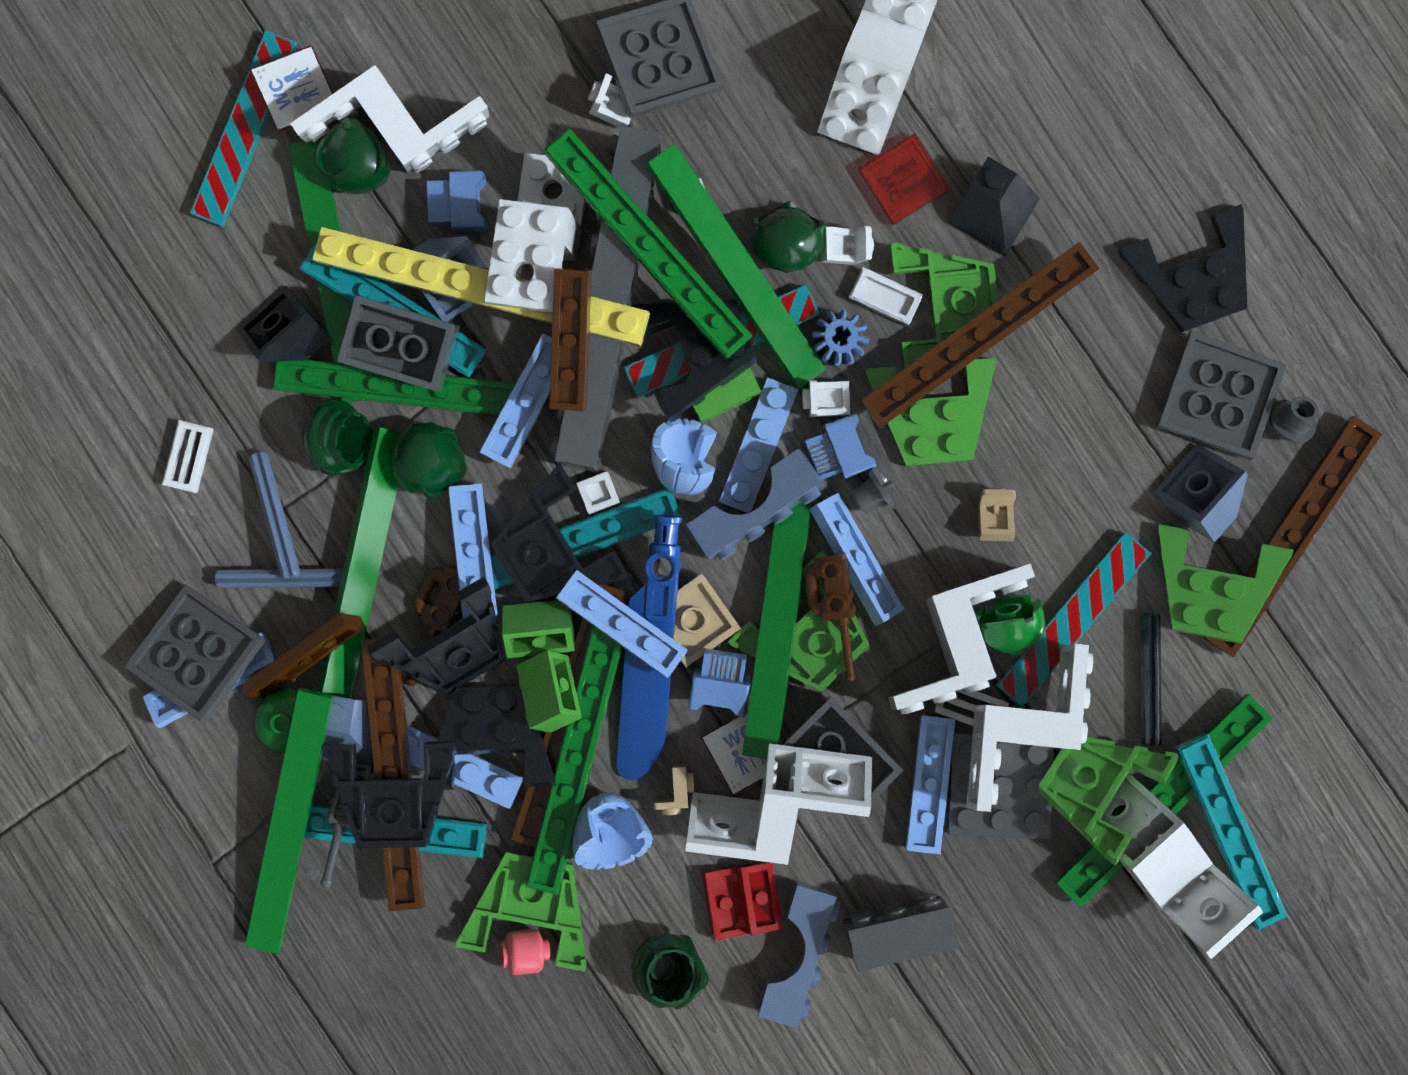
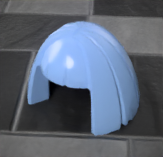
(679, 456)
(609, 833)

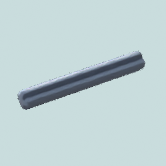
(274, 515)
(271, 578)

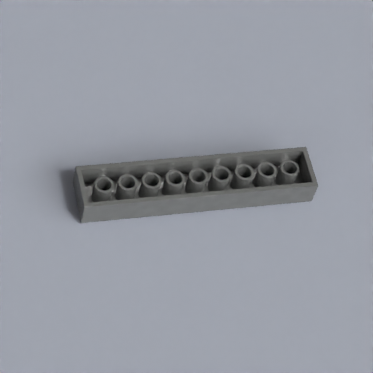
(614, 280)

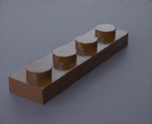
(570, 339)
(309, 651)

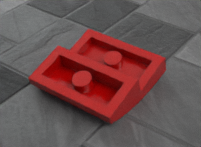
(742, 900)

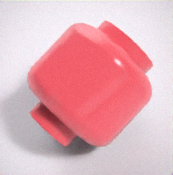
(524, 952)

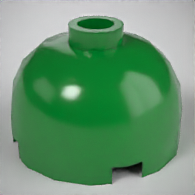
(1012, 625)
(274, 719)

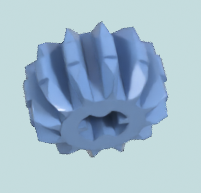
(829, 331)

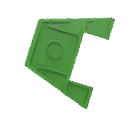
(957, 288)
(940, 427)
(1215, 601)
(816, 646)
(1087, 779)
(512, 901)

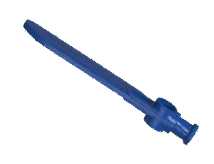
(643, 688)

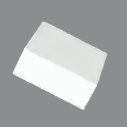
(598, 493)

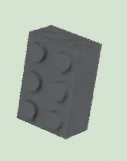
(398, 343)
(836, 731)
(900, 932)

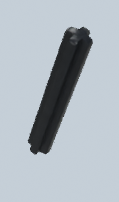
(1151, 679)

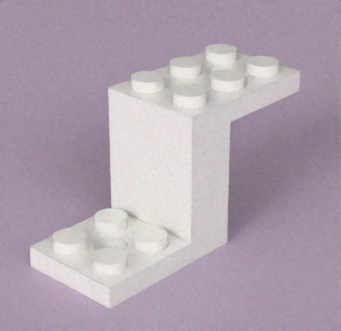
(875, 71)
(391, 120)
(535, 234)
(961, 639)
(1029, 727)
(790, 781)
(1177, 871)

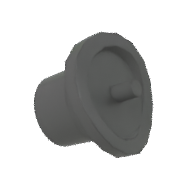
(1295, 419)
(875, 492)

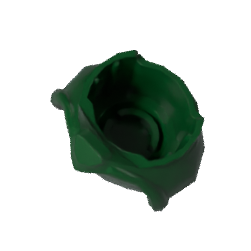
(352, 158)
(787, 238)
(337, 437)
(427, 459)
(683, 976)

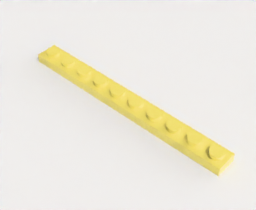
(459, 281)

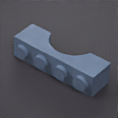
(792, 483)
(786, 994)

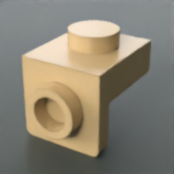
(996, 514)
(682, 785)

